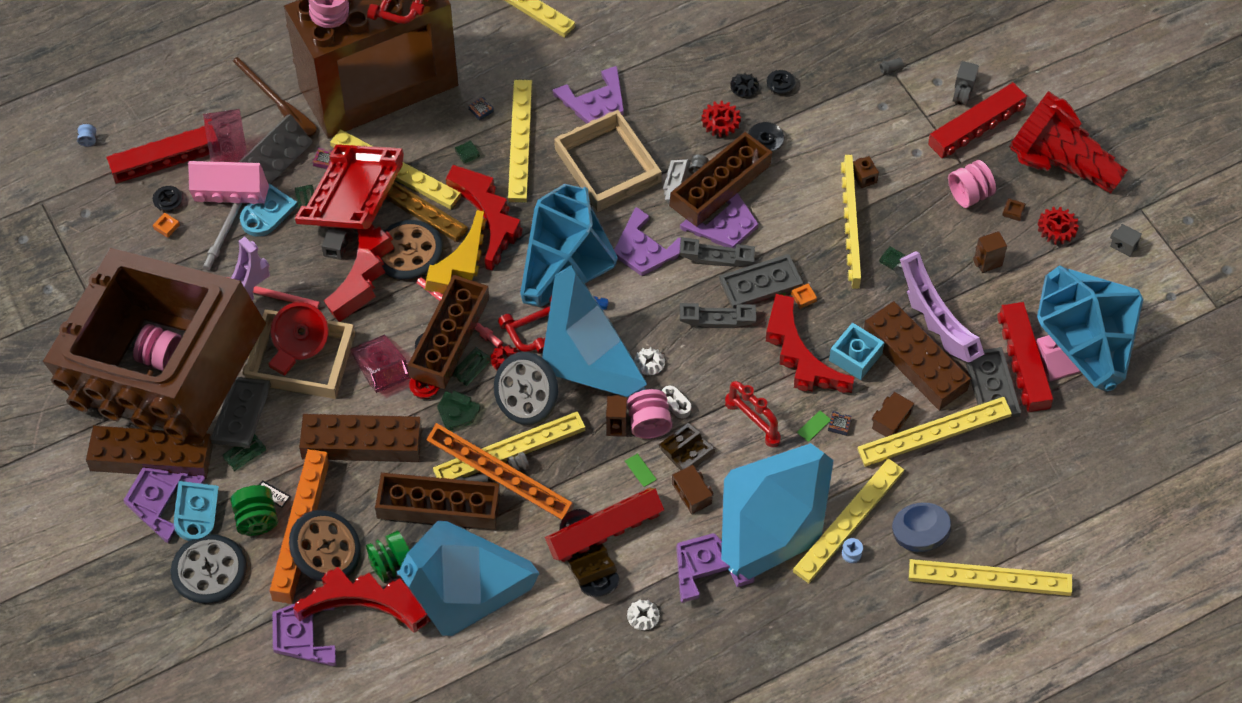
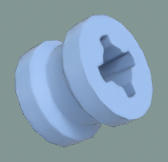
(86, 135)
(852, 555)

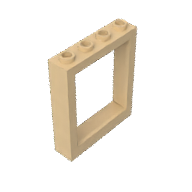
(593, 129)
(336, 329)

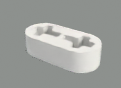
(678, 398)

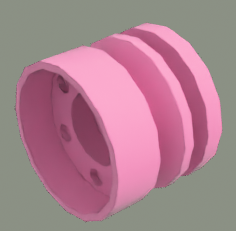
(328, 12)
(972, 183)
(155, 346)
(649, 414)

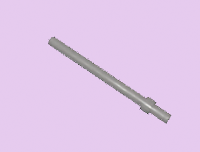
(214, 251)

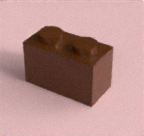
(990, 252)
(892, 415)
(616, 416)
(692, 489)

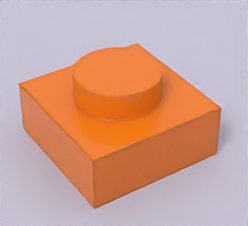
(166, 225)
(804, 296)

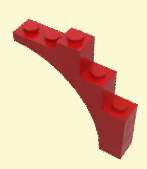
(480, 191)
(357, 287)
(794, 353)
(365, 591)

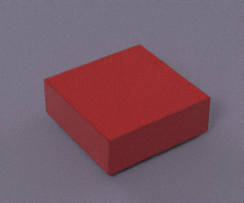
(282, 362)

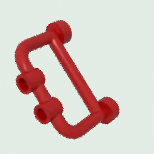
(375, 11)
(508, 323)
(733, 401)

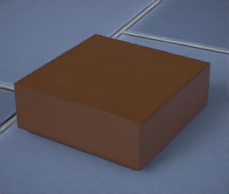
(1014, 209)

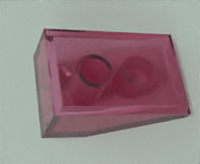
(225, 136)
(381, 363)

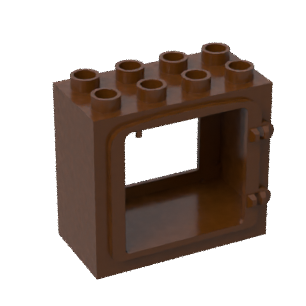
(370, 64)
(122, 294)

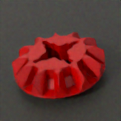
(497, 356)
(417, 390)

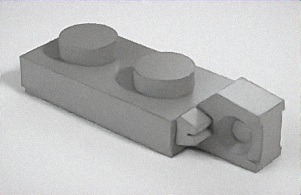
(676, 175)

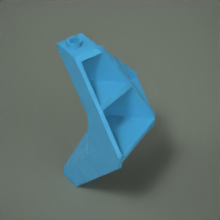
(561, 236)
(1091, 323)
(583, 341)
(774, 509)
(463, 576)

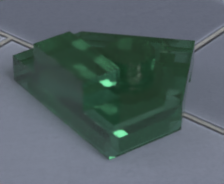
(457, 410)

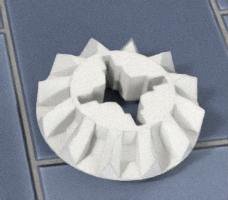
(652, 367)
(643, 622)

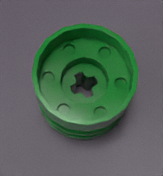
(254, 510)
(387, 557)

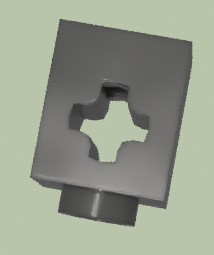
(967, 75)
(1125, 239)
(334, 243)

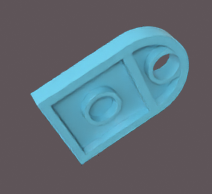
(267, 215)
(195, 508)

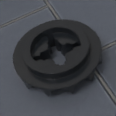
(776, 76)
(742, 90)
(172, 193)

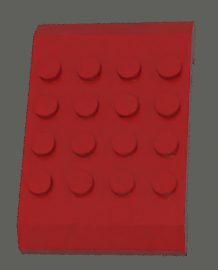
(352, 187)

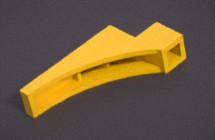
(461, 261)

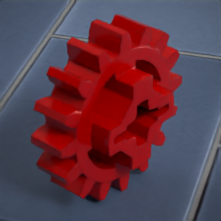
(721, 118)
(1058, 225)

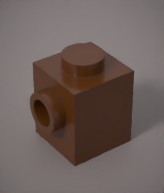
(865, 172)

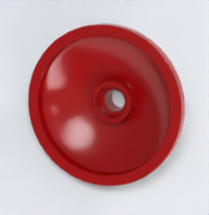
(286, 329)

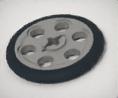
(548, 384)
(215, 592)

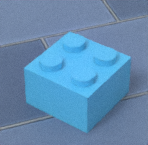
(856, 351)

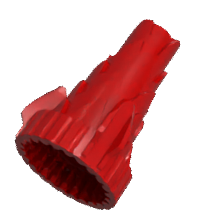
(1056, 138)

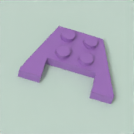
(595, 103)
(727, 228)
(639, 250)
(151, 495)
(698, 559)
(296, 638)

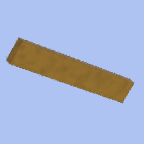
(426, 212)

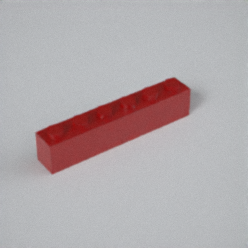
(977, 120)
(158, 155)
(1025, 357)
(604, 524)

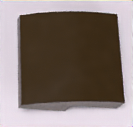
(686, 447)
(591, 564)

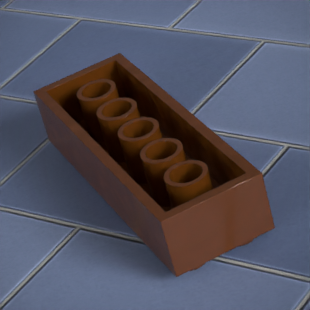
(720, 179)
(448, 332)
(918, 356)
(362, 437)
(133, 449)
(437, 499)

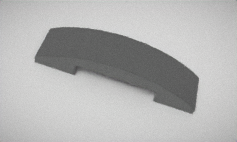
(716, 255)
(717, 317)

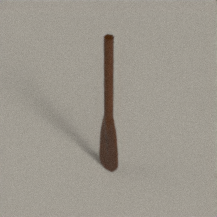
(284, 107)

